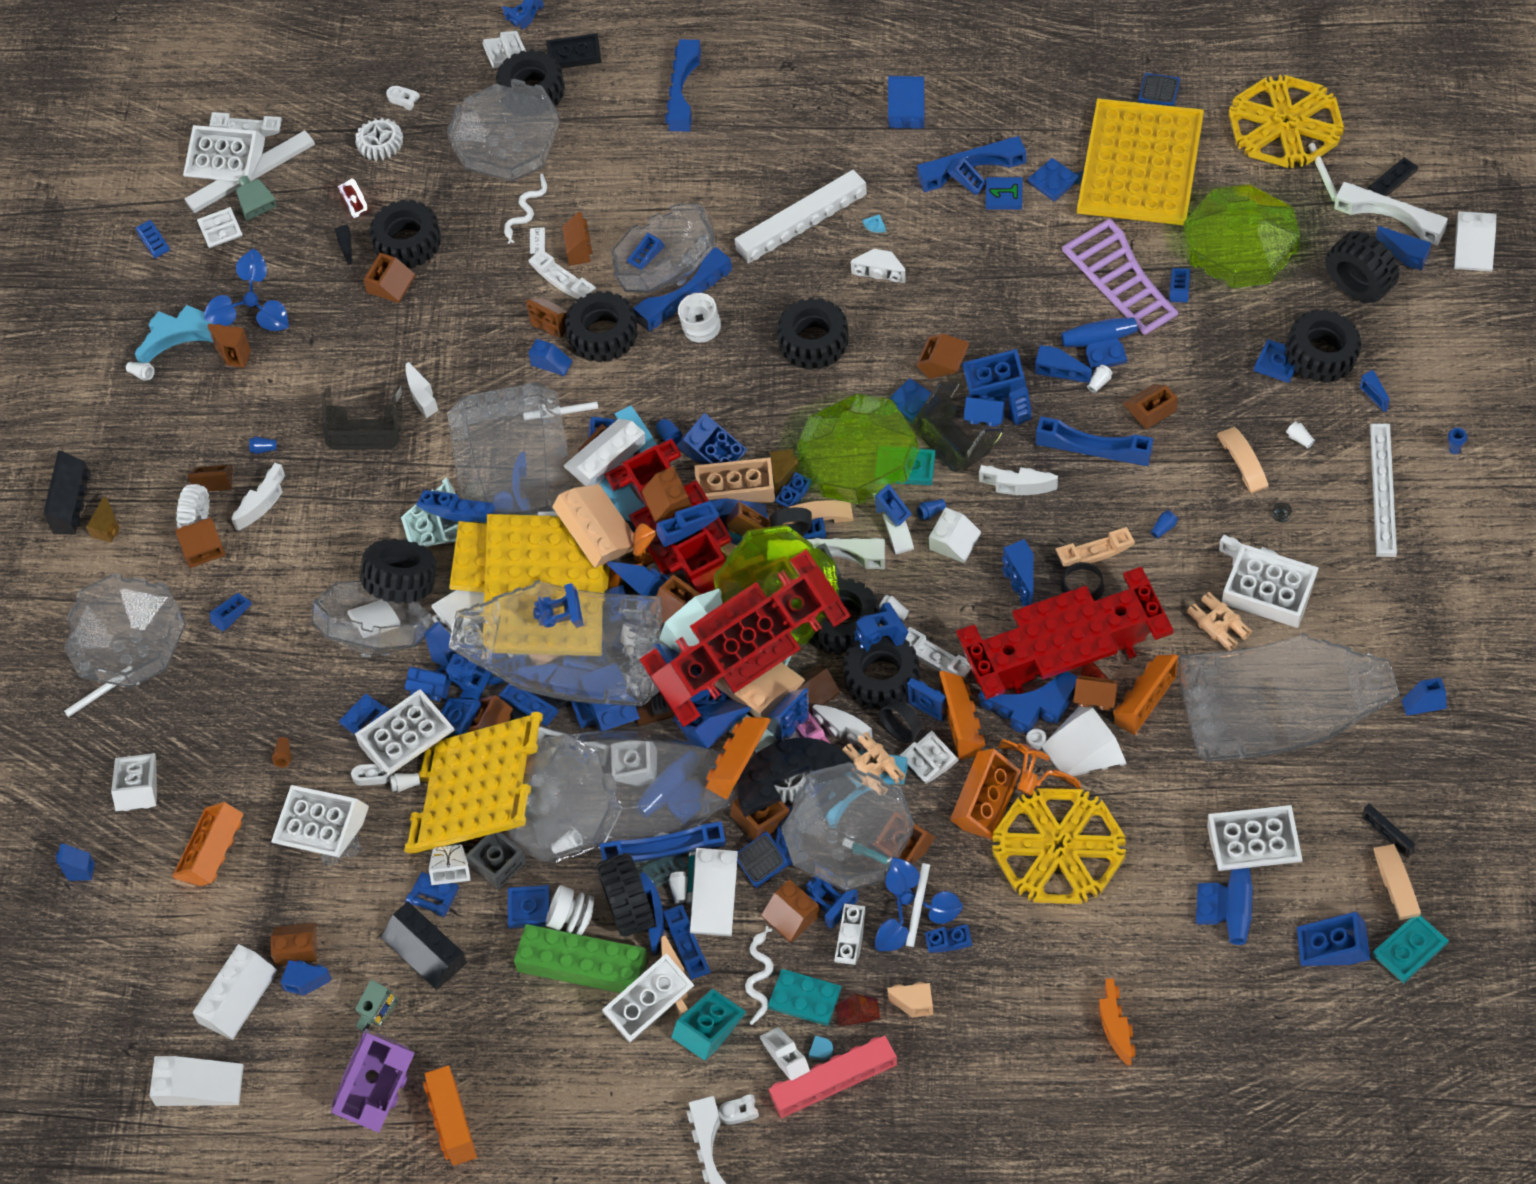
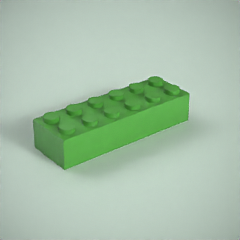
(579, 959)

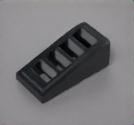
(344, 239)

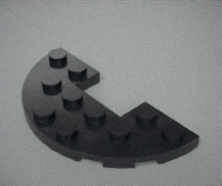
(780, 763)

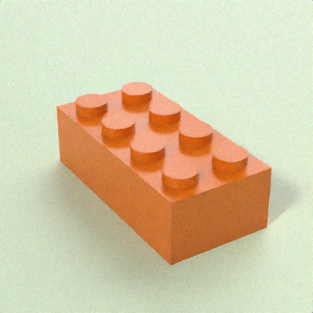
(449, 1116)

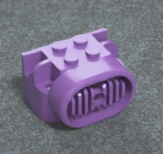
(366, 1099)

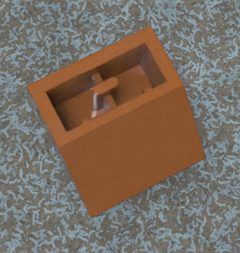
(577, 240)
(388, 278)
(547, 316)
(230, 344)
(942, 355)
(1152, 404)
(200, 542)
(674, 596)
(1096, 692)

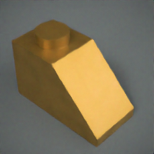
(783, 467)
(103, 522)

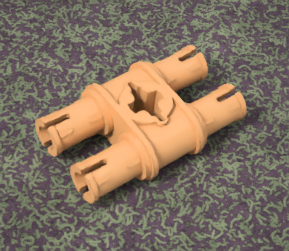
(1219, 621)
(875, 760)

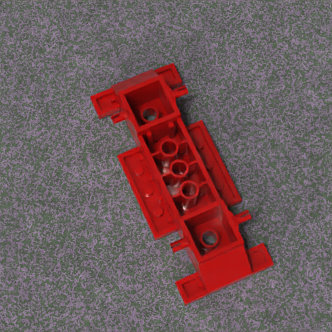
(696, 555)
(1065, 635)
(745, 637)

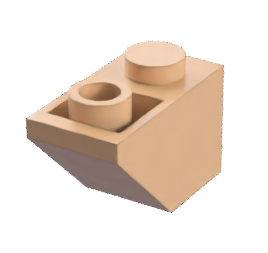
(912, 999)

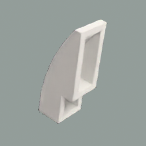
(421, 391)
(785, 1053)

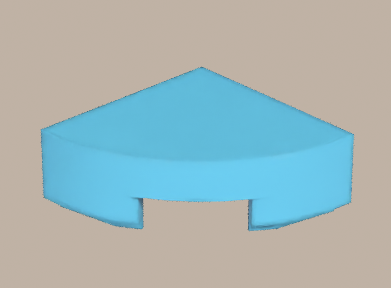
(874, 224)

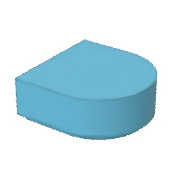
(821, 1049)

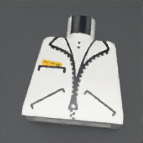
(448, 865)

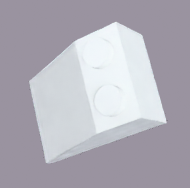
(1475, 241)
(134, 782)

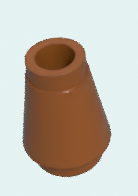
(282, 753)

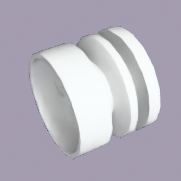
(699, 317)
(570, 911)

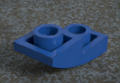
(794, 491)
(947, 940)

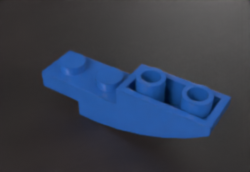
(454, 509)

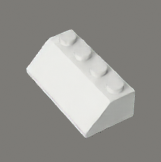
(606, 452)
(234, 992)

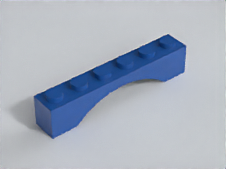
(688, 58)
(1002, 153)
(655, 310)
(1128, 449)
(682, 842)

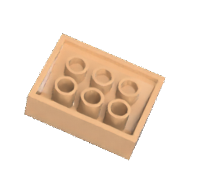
(594, 523)
(765, 691)

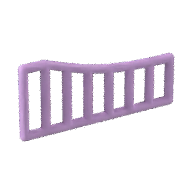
(1112, 294)

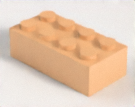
(738, 480)

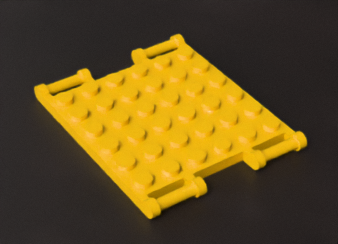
(475, 784)

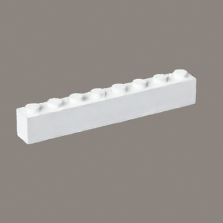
(800, 216)

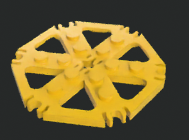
(1282, 109)
(1044, 845)

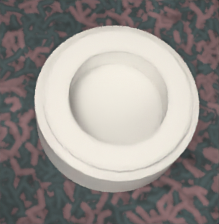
(1035, 738)

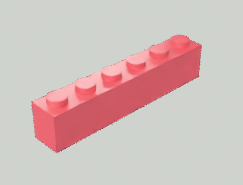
(833, 1076)

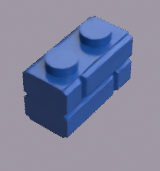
(430, 682)

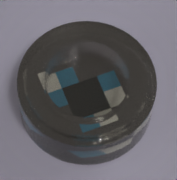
(1281, 512)

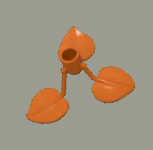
(641, 539)
(1029, 780)

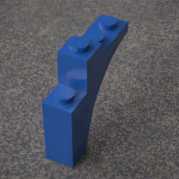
(1026, 708)

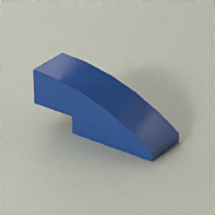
(686, 523)

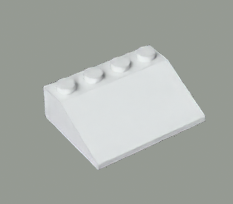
(223, 153)
(1270, 585)
(403, 732)
(319, 821)
(1254, 838)

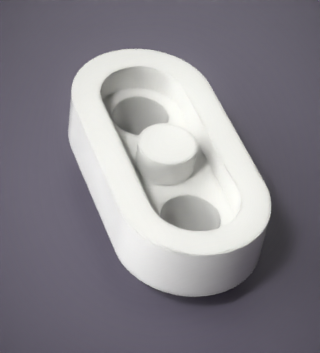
(369, 775)

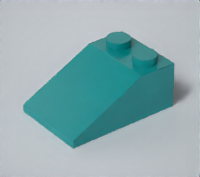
(707, 1024)

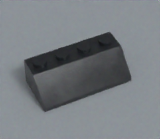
(66, 494)
(423, 946)

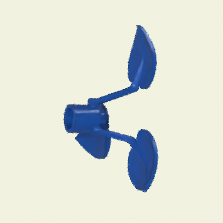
(272, 315)
(899, 880)

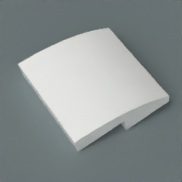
(501, 48)
(219, 227)
(375, 613)
(929, 757)

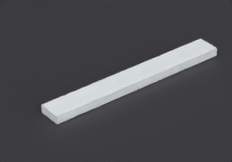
(266, 163)
(1383, 490)

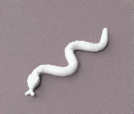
(522, 201)
(758, 940)

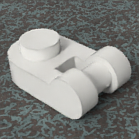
(397, 96)
(730, 1111)

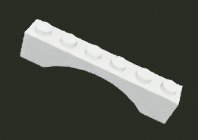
(1357, 200)
(865, 552)
(706, 1122)

